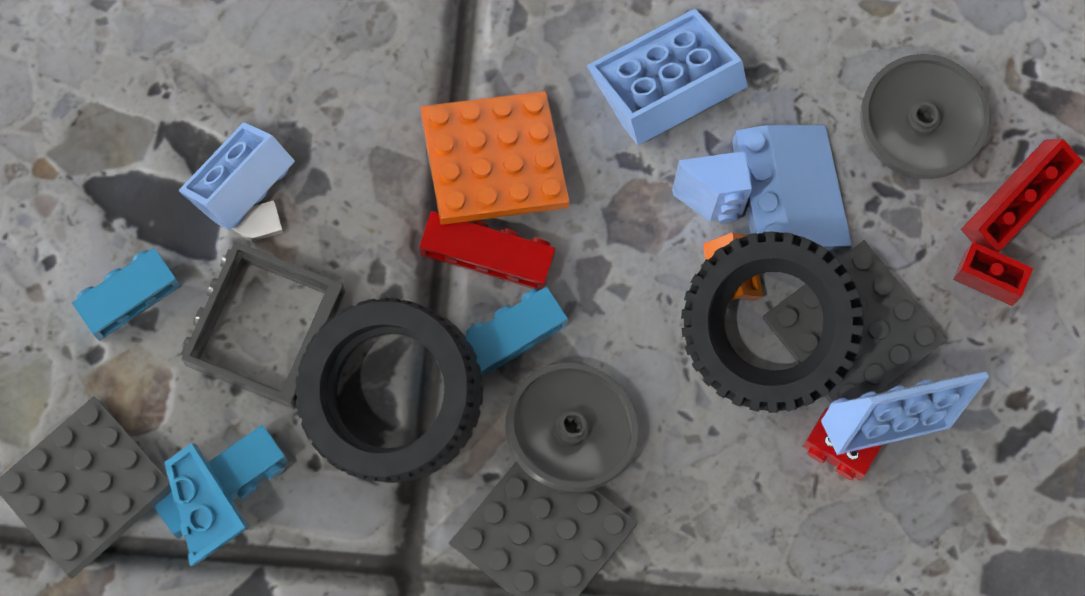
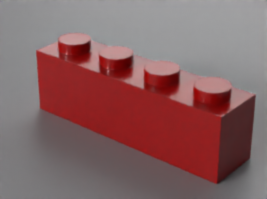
(1022, 194)
(488, 251)

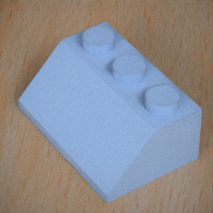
(237, 175)
(714, 185)

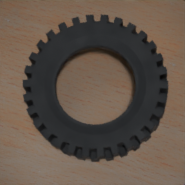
(707, 334)

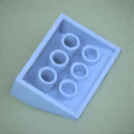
(668, 76)
(793, 183)
(899, 412)

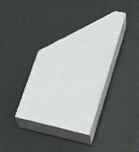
(260, 222)

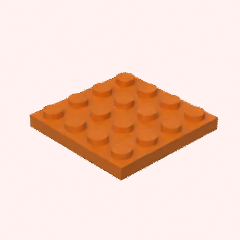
(494, 157)

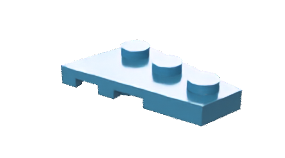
(203, 504)

